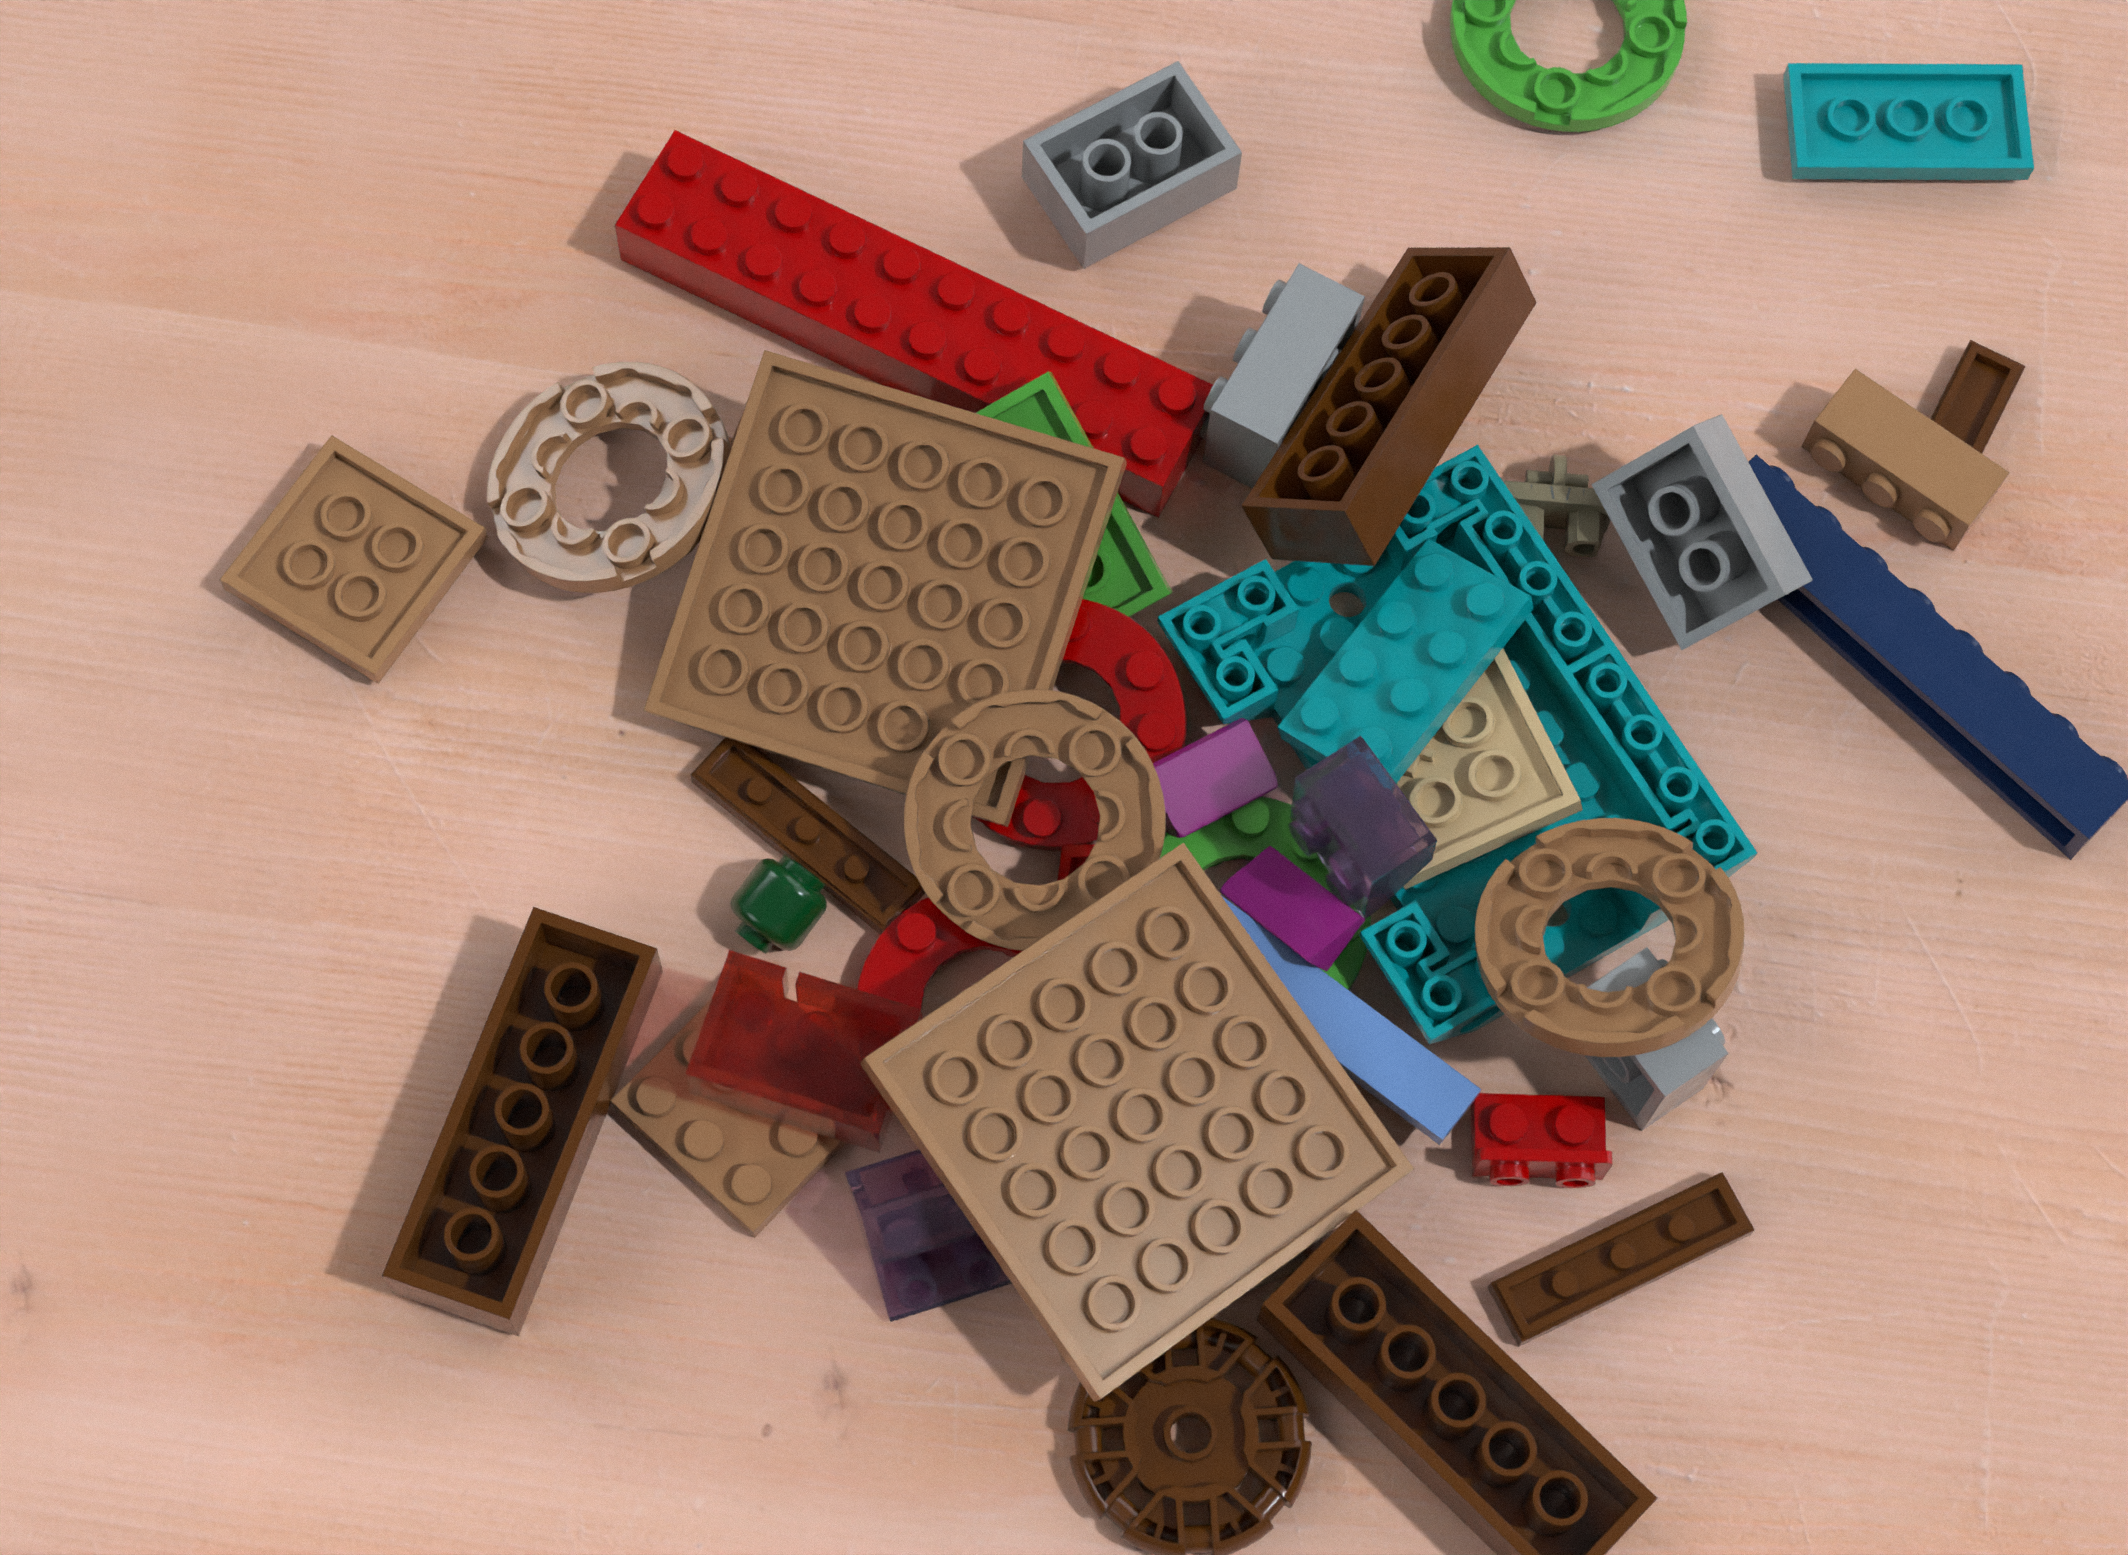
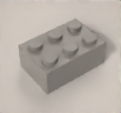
(1130, 164)
(1277, 372)
(1701, 531)

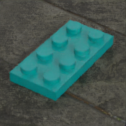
(1908, 121)
(1409, 661)

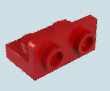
(1539, 1138)

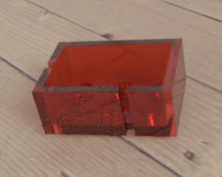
(798, 1056)

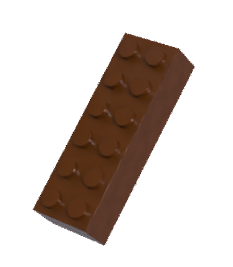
(1390, 405)
(524, 1122)
(1450, 1400)

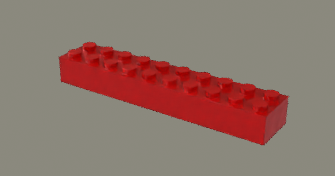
(900, 309)

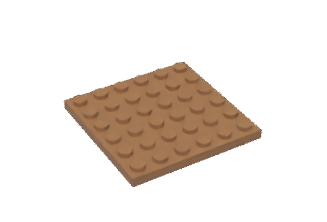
(879, 575)
(1137, 1120)

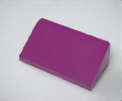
(1213, 777)
(1293, 907)

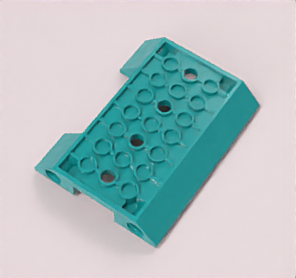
(1271, 633)

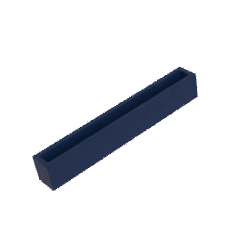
(1944, 677)

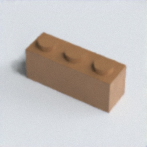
(1903, 460)

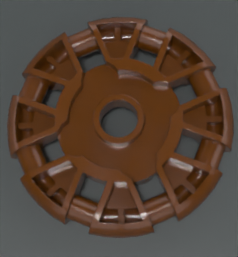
(1203, 1476)

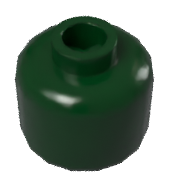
(778, 904)

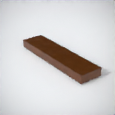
(808, 832)
(1620, 1259)

